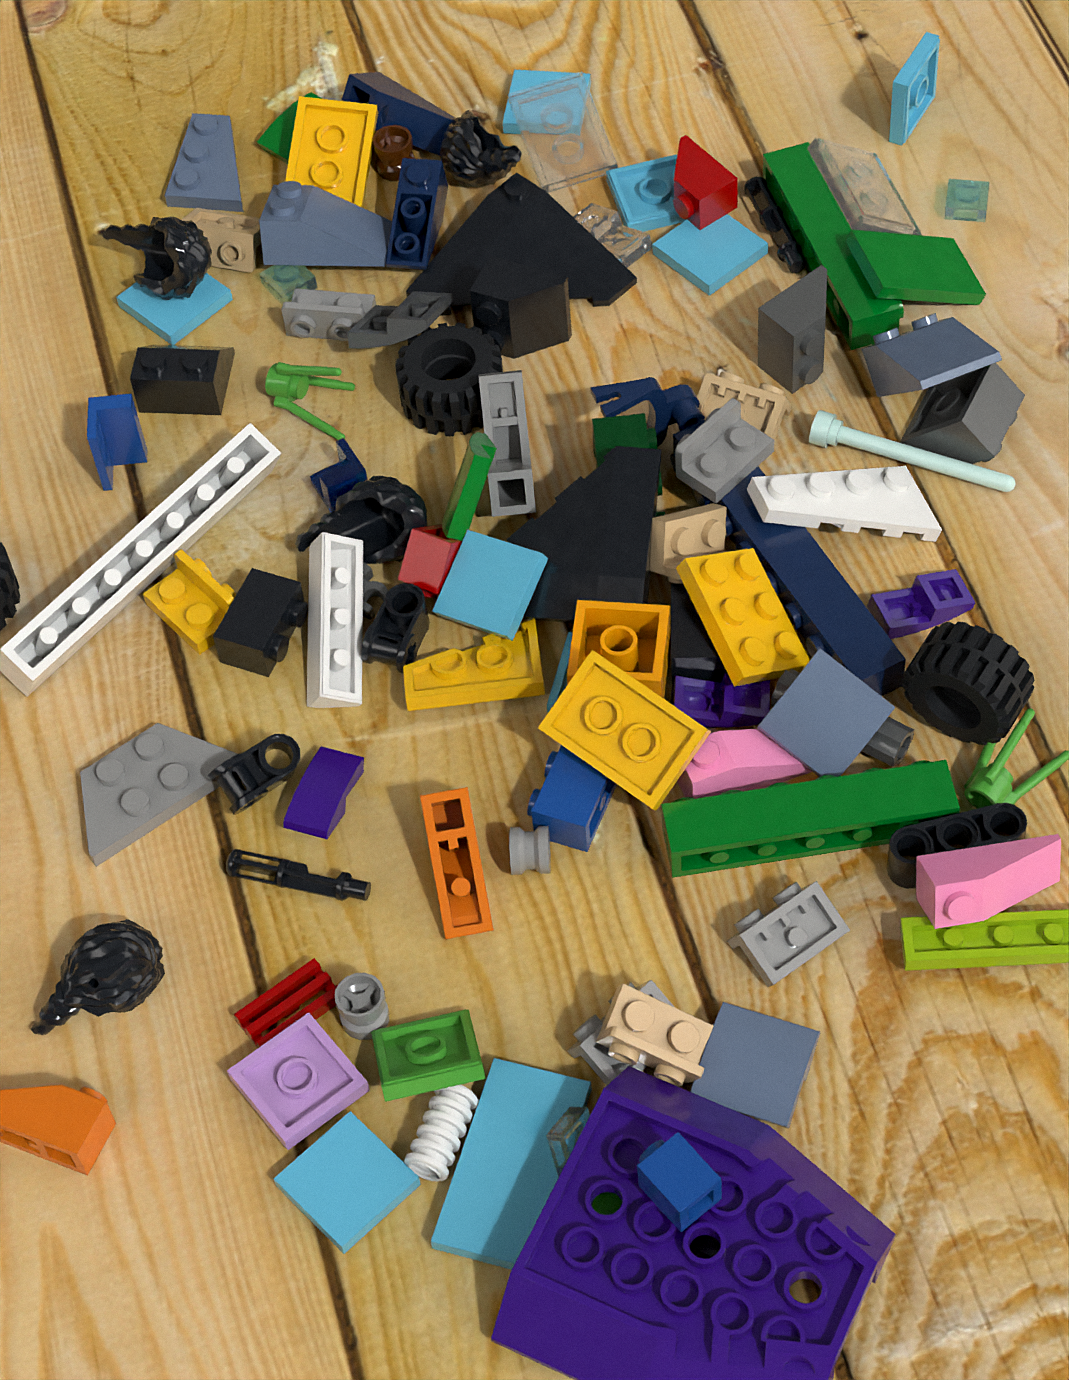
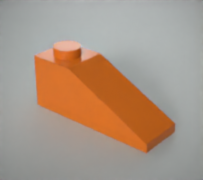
(456, 863)
(56, 1124)

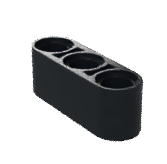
(966, 828)

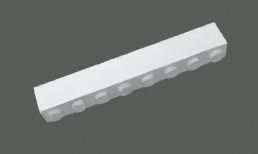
(137, 560)

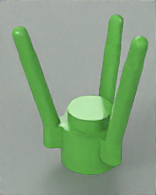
(292, 382)
(993, 783)

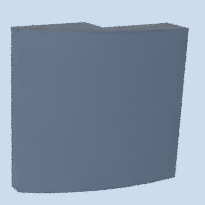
(825, 716)
(756, 1064)

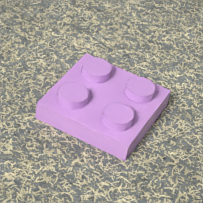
(298, 1081)

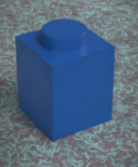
(678, 1180)

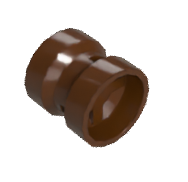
(390, 146)

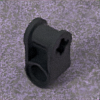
(395, 634)
(248, 775)

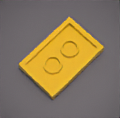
(333, 146)
(742, 616)
(624, 730)

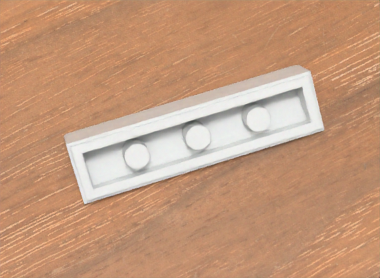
(335, 622)

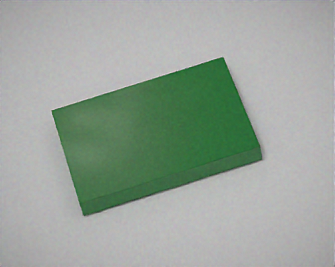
(915, 267)

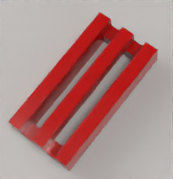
(285, 1000)

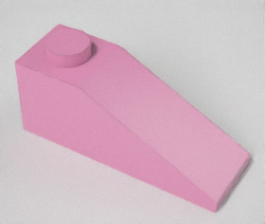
(738, 762)
(985, 879)

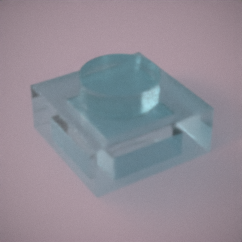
(967, 200)
(283, 279)
(565, 1135)

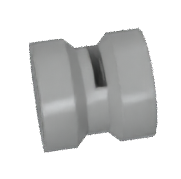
(358, 995)

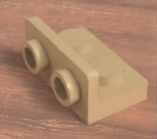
(230, 236)
(759, 406)
(684, 536)
(655, 1035)

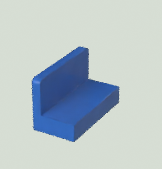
(114, 435)

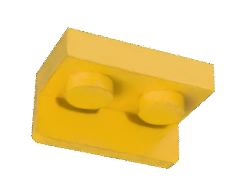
(191, 601)

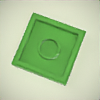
(427, 1055)

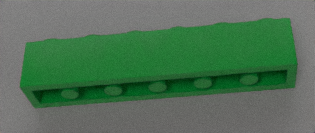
(822, 233)
(803, 817)

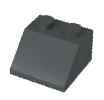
(794, 332)
(966, 415)

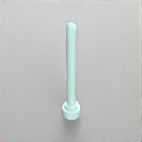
(829, 431)

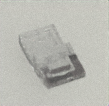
(606, 226)

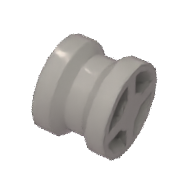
(529, 850)

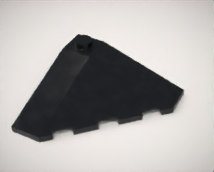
(531, 229)
(596, 537)

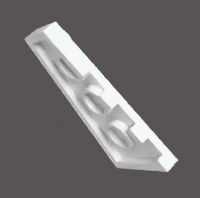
(848, 499)

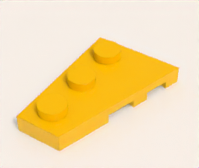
(480, 674)

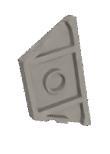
(145, 786)

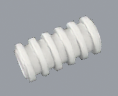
(441, 1132)

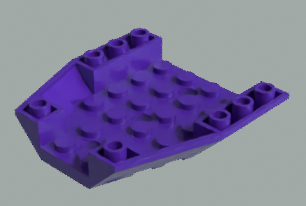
(633, 1300)

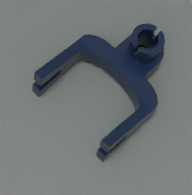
(665, 406)

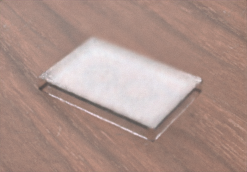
(562, 132)
(862, 188)

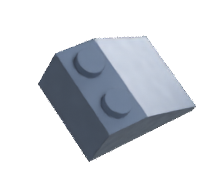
(320, 229)
(925, 355)

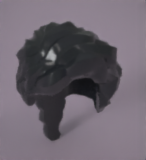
(475, 154)
(173, 252)
(378, 513)
(104, 973)

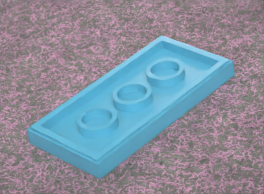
(506, 1163)

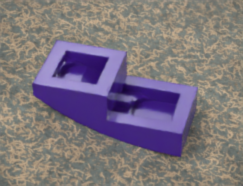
(926, 604)
(721, 703)
(322, 792)

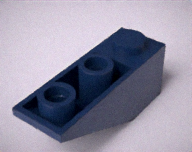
(400, 107)
(417, 213)

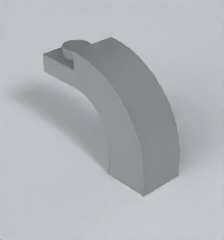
(506, 427)

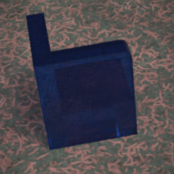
(339, 477)

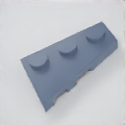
(206, 167)

